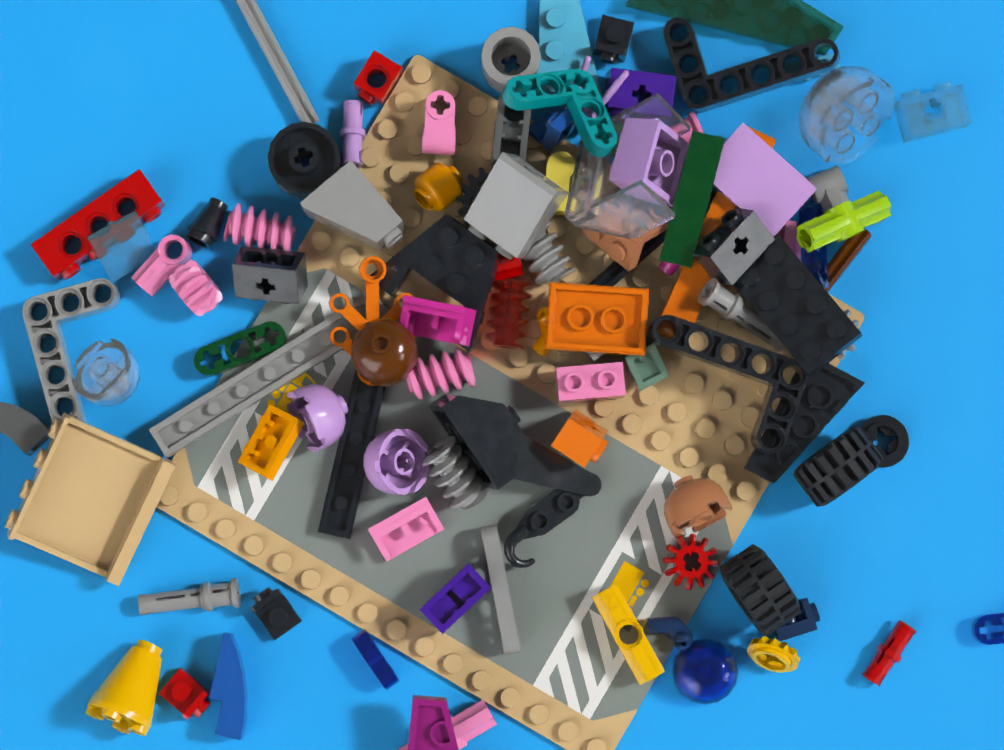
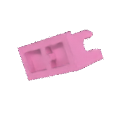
(406, 529)

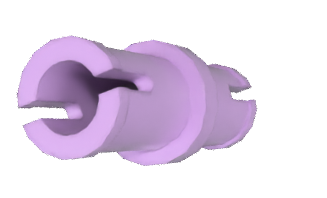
(352, 132)

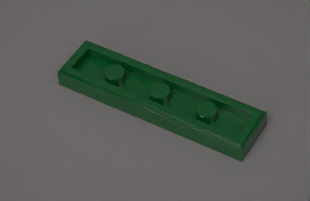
(692, 198)

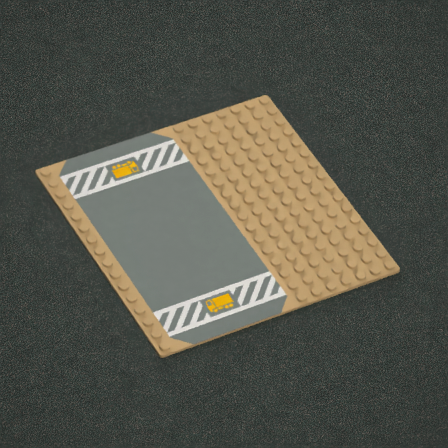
(694, 423)

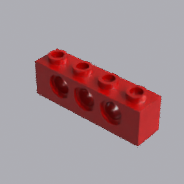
(52, 245)

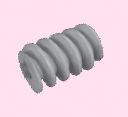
(547, 260)
(456, 474)

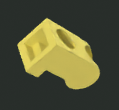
(560, 170)

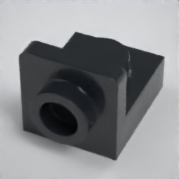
(613, 39)
(275, 612)

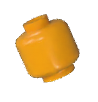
(438, 187)

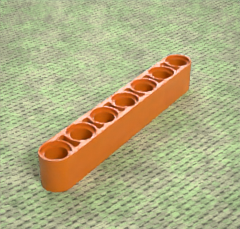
(684, 295)

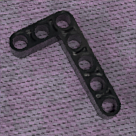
(744, 72)
(742, 366)

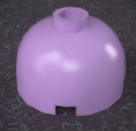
(320, 412)
(395, 460)

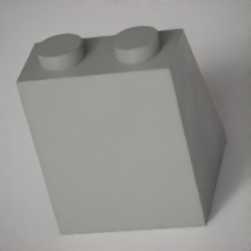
(514, 206)
(355, 209)

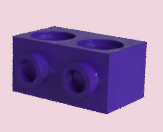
(455, 598)

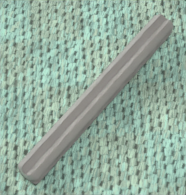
(278, 61)

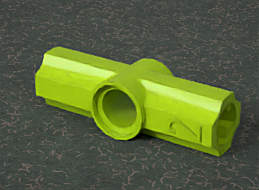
(843, 221)

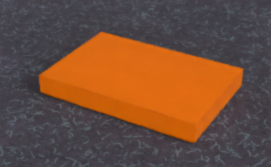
(597, 319)

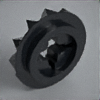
(889, 427)

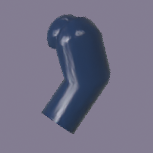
(673, 628)

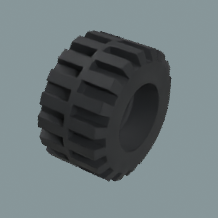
(838, 466)
(760, 589)

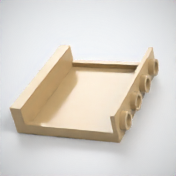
(89, 498)

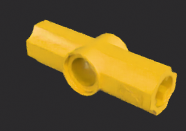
(638, 654)

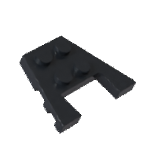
(451, 261)

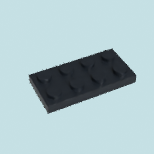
(796, 307)

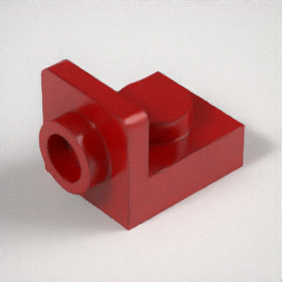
(186, 694)

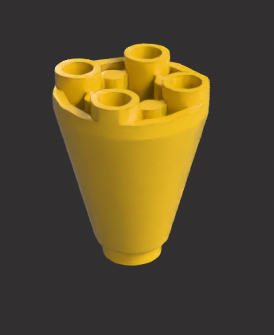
(130, 690)

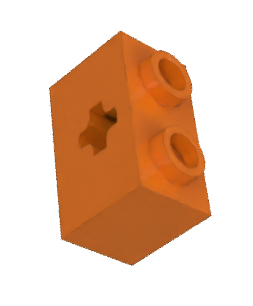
(581, 439)

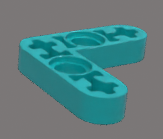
(575, 100)

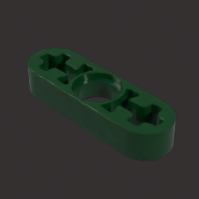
(213, 349)

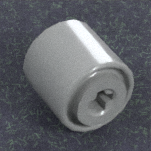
(502, 46)

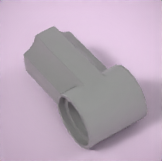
(830, 188)

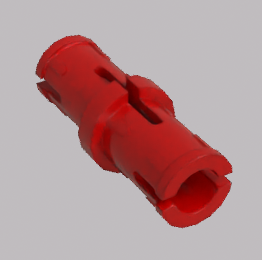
(889, 653)

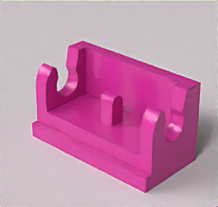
(438, 320)

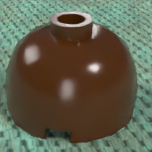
(384, 352)

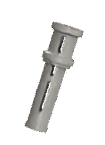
(732, 307)
(206, 596)

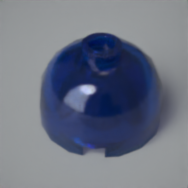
(705, 671)

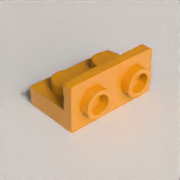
(271, 442)

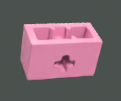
(590, 382)

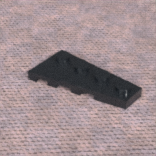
(821, 400)

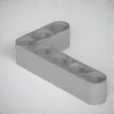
(51, 325)

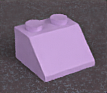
(651, 154)

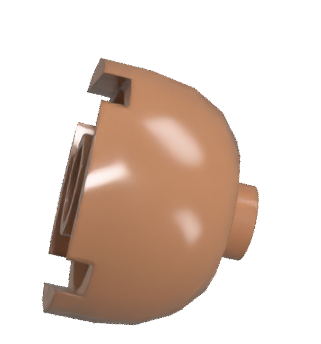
(695, 505)

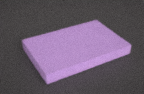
(760, 179)

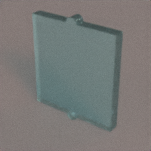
(122, 246)

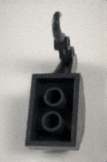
(503, 453)

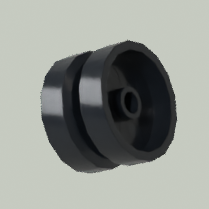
(293, 145)

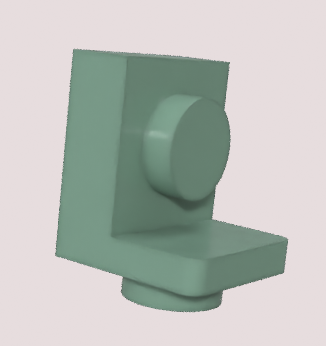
(646, 369)

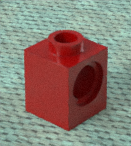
(377, 65)

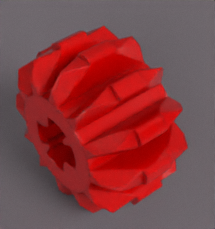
(701, 560)

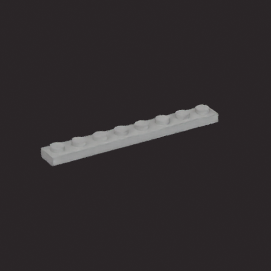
(254, 383)

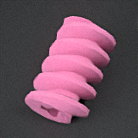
(259, 229)
(441, 374)

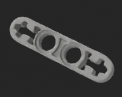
(500, 589)

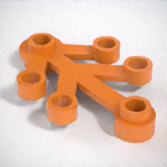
(371, 303)

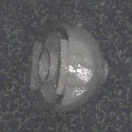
(106, 373)

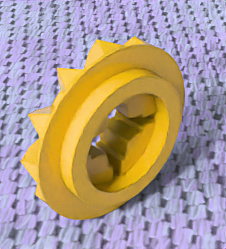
(773, 655)

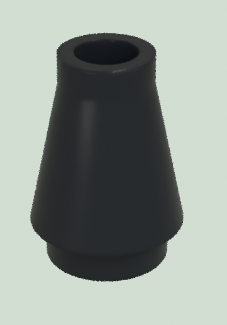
(207, 224)

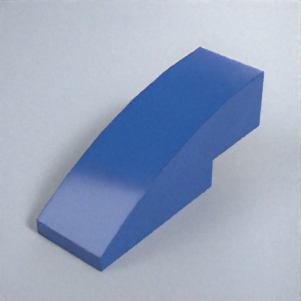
(230, 688)

